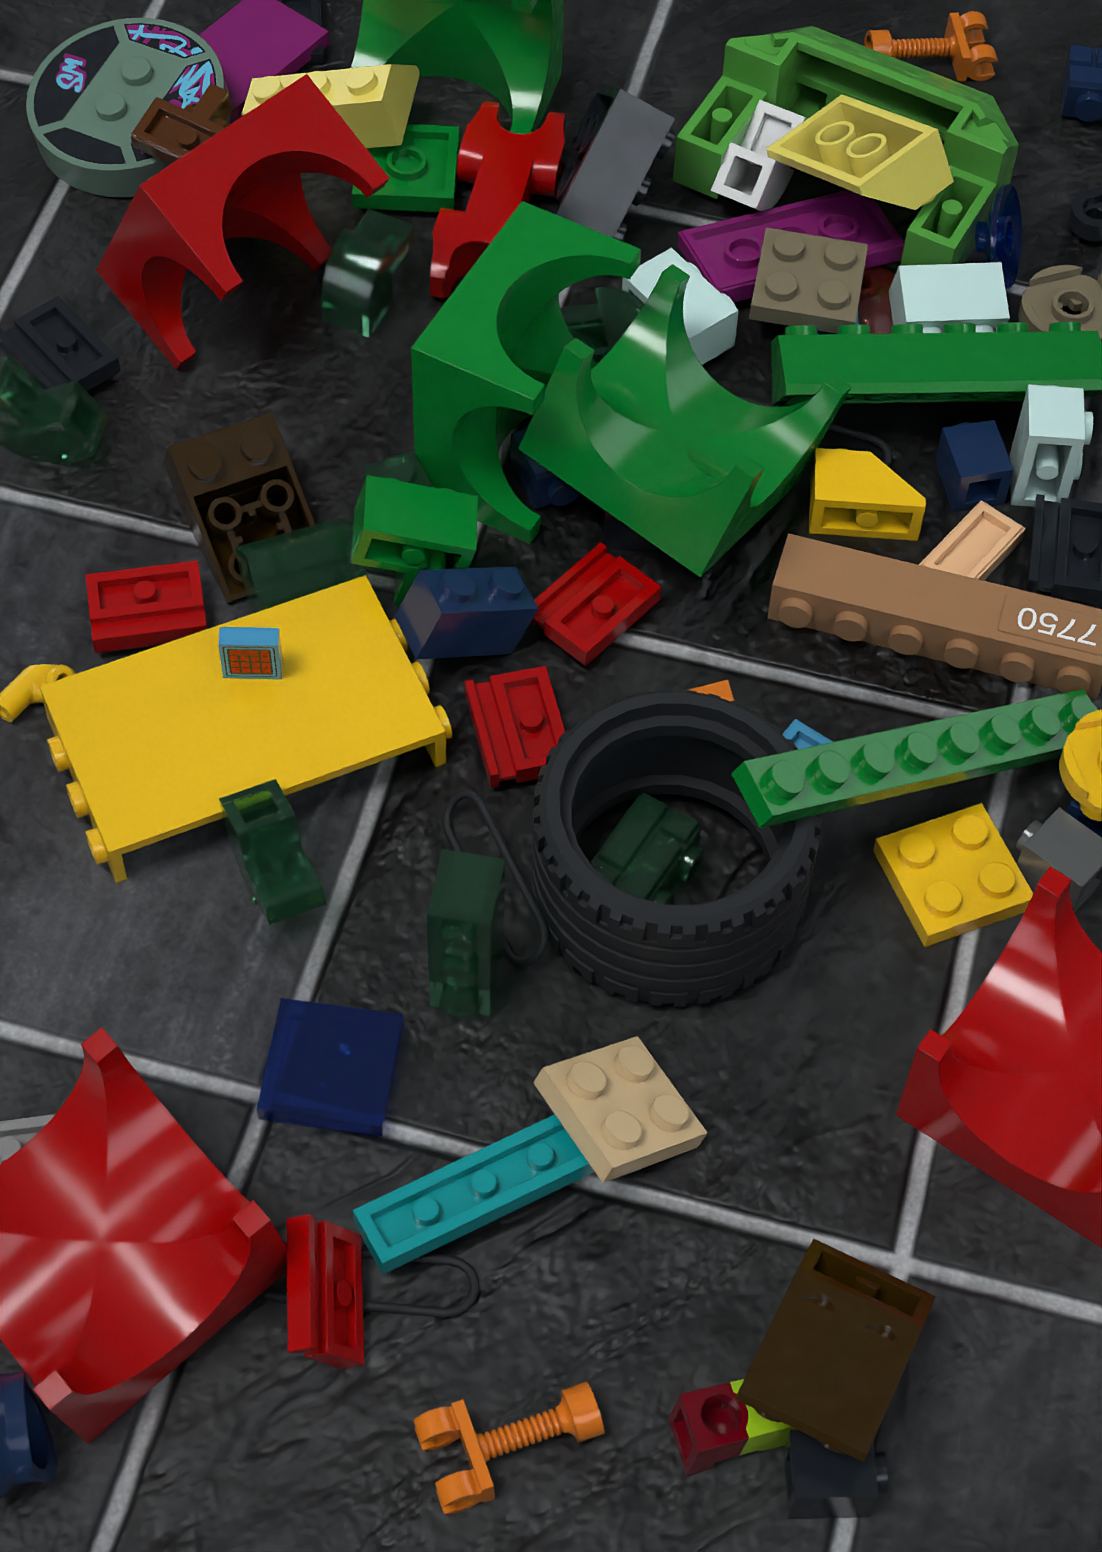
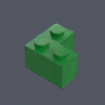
(412, 529)

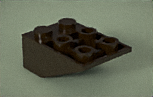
(235, 492)
(836, 1350)

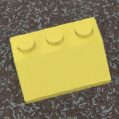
(368, 98)
(868, 153)

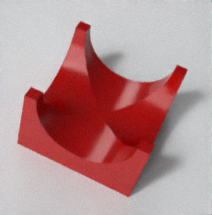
(231, 188)
(1023, 1067)
(120, 1247)

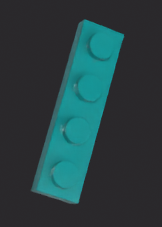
(469, 1193)

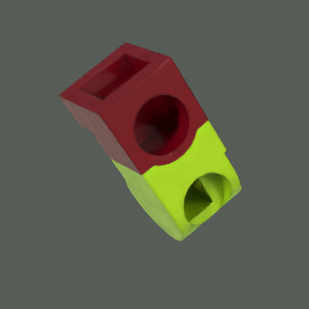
(716, 1427)

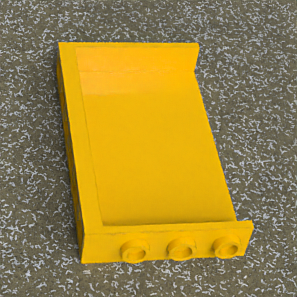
(170, 736)

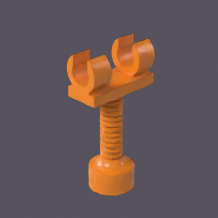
(954, 45)
(441, 1426)

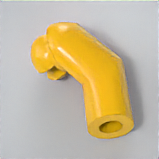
(26, 688)

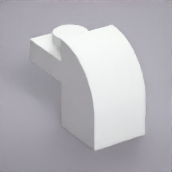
(747, 171)

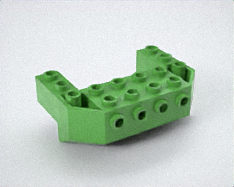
(813, 67)

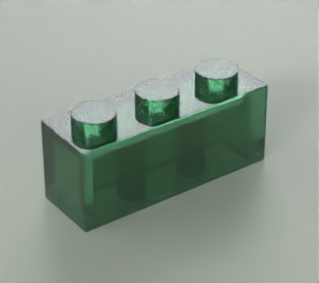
(466, 932)

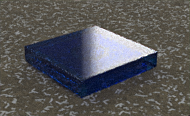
(330, 1067)

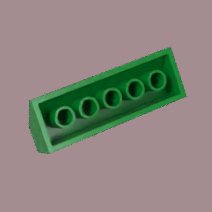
(935, 366)

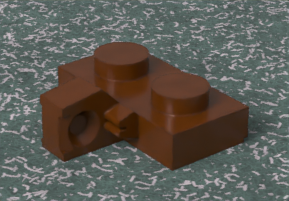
(172, 131)

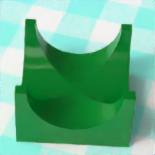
(495, 44)
(494, 351)
(668, 442)

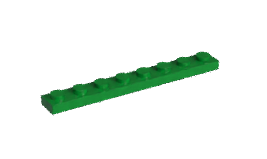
(908, 758)

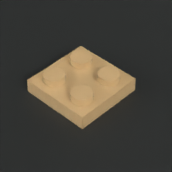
(619, 1108)

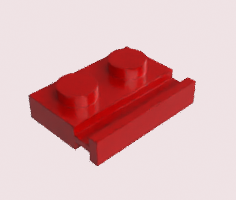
(594, 603)
(145, 605)
(514, 723)
(324, 1292)

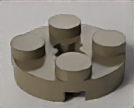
(1062, 287)

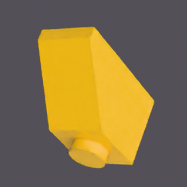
(862, 497)

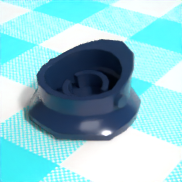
(25, 1438)

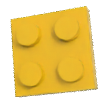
(953, 874)

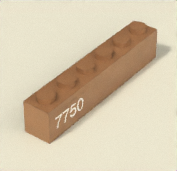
(938, 615)

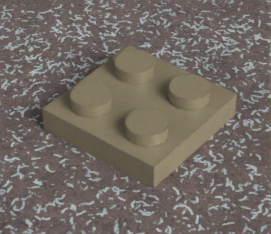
(808, 280)

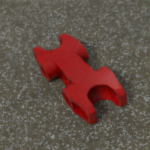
(504, 173)

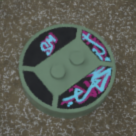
(98, 90)

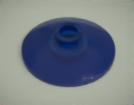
(1002, 233)

